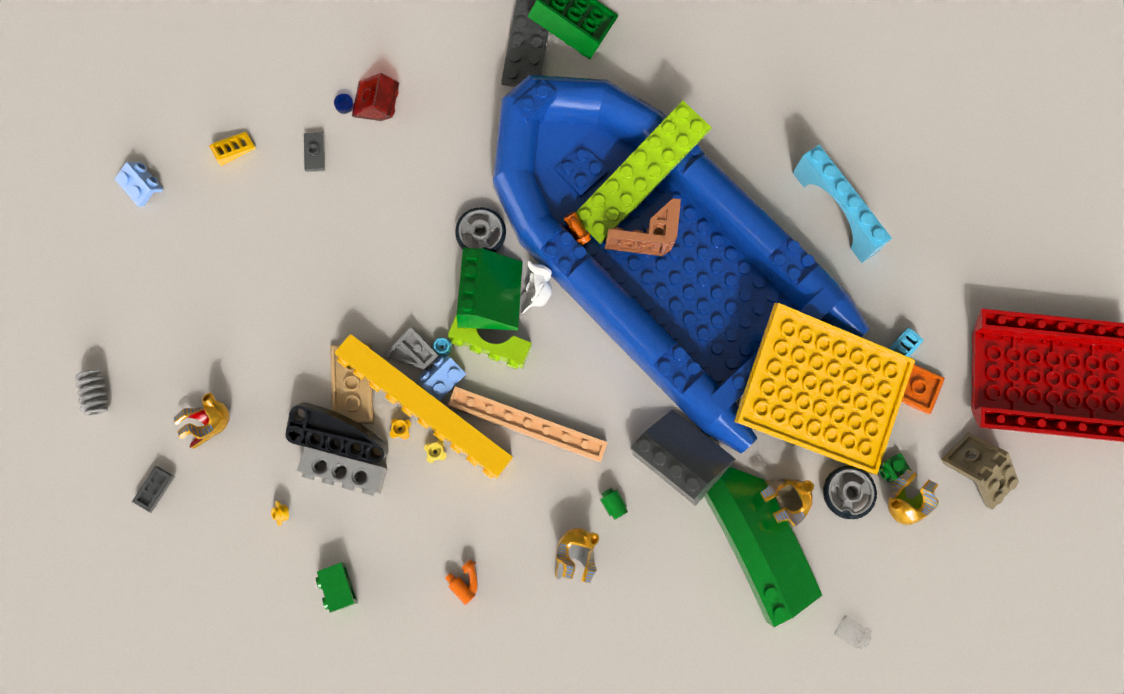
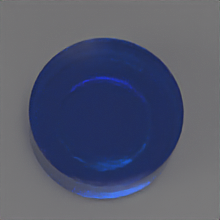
(343, 103)

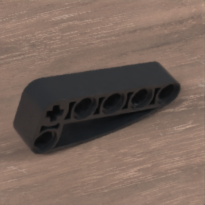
(330, 426)

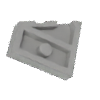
(412, 350)

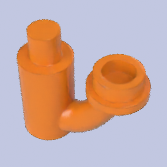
(577, 228)
(459, 587)

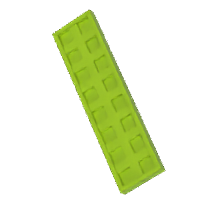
(643, 171)

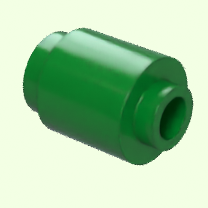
(613, 503)

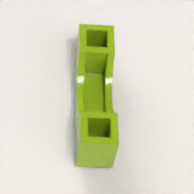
(513, 351)

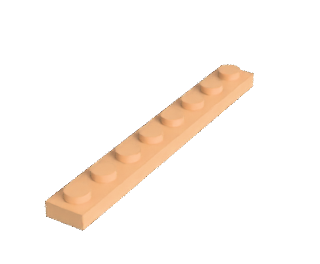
(527, 424)

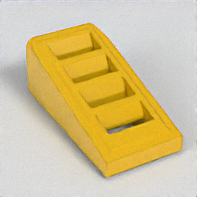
(229, 142)

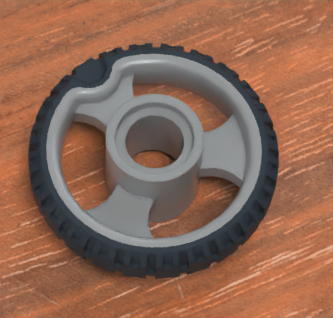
(494, 220)
(836, 479)

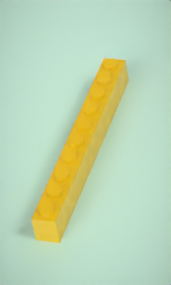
(423, 406)

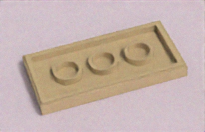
(349, 393)

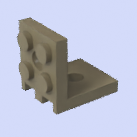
(989, 469)

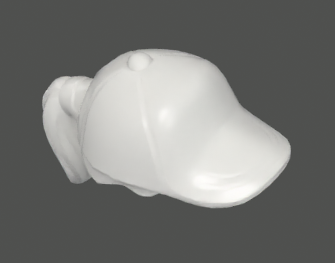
(538, 289)

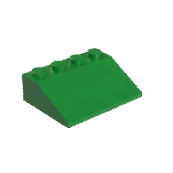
(575, 22)
(489, 290)

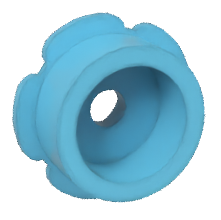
(439, 342)

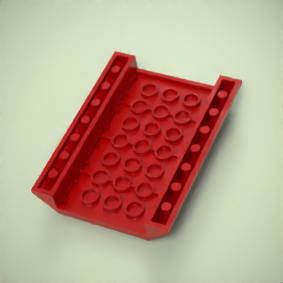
(1048, 375)

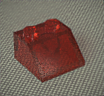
(376, 98)

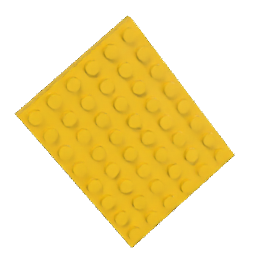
(824, 389)

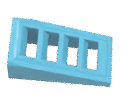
(912, 337)

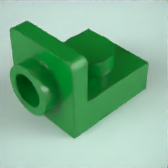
(893, 468)

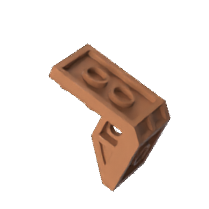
(658, 237)

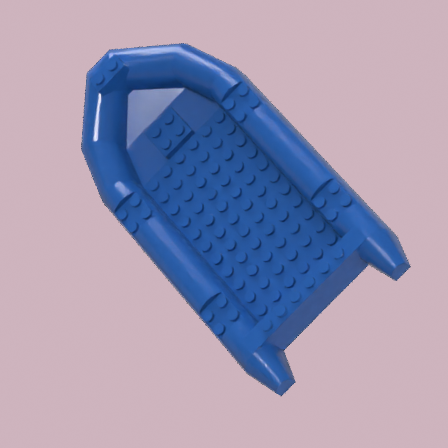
(679, 316)

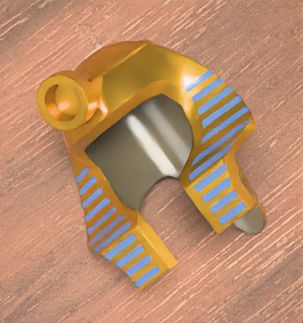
(793, 498)

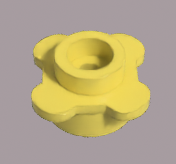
(429, 448)

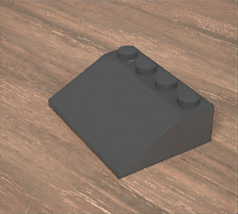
(682, 456)

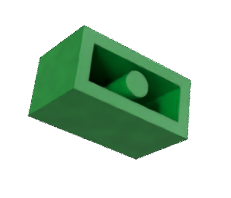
(336, 587)

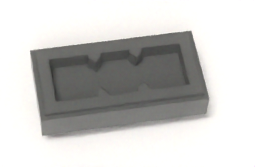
(314, 152)
(153, 489)

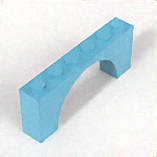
(867, 231)

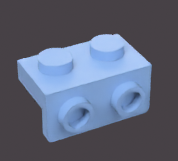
(138, 182)
(441, 377)

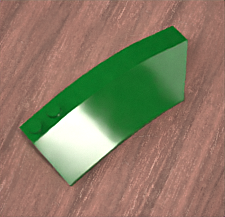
(763, 547)

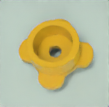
(395, 426)
(280, 513)

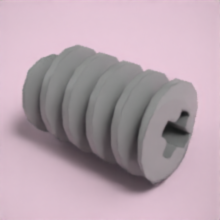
(90, 392)

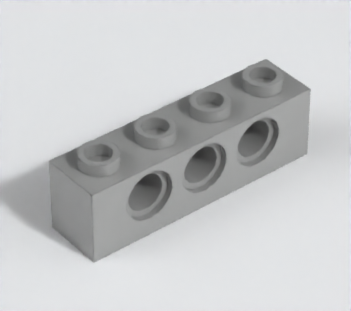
(312, 458)

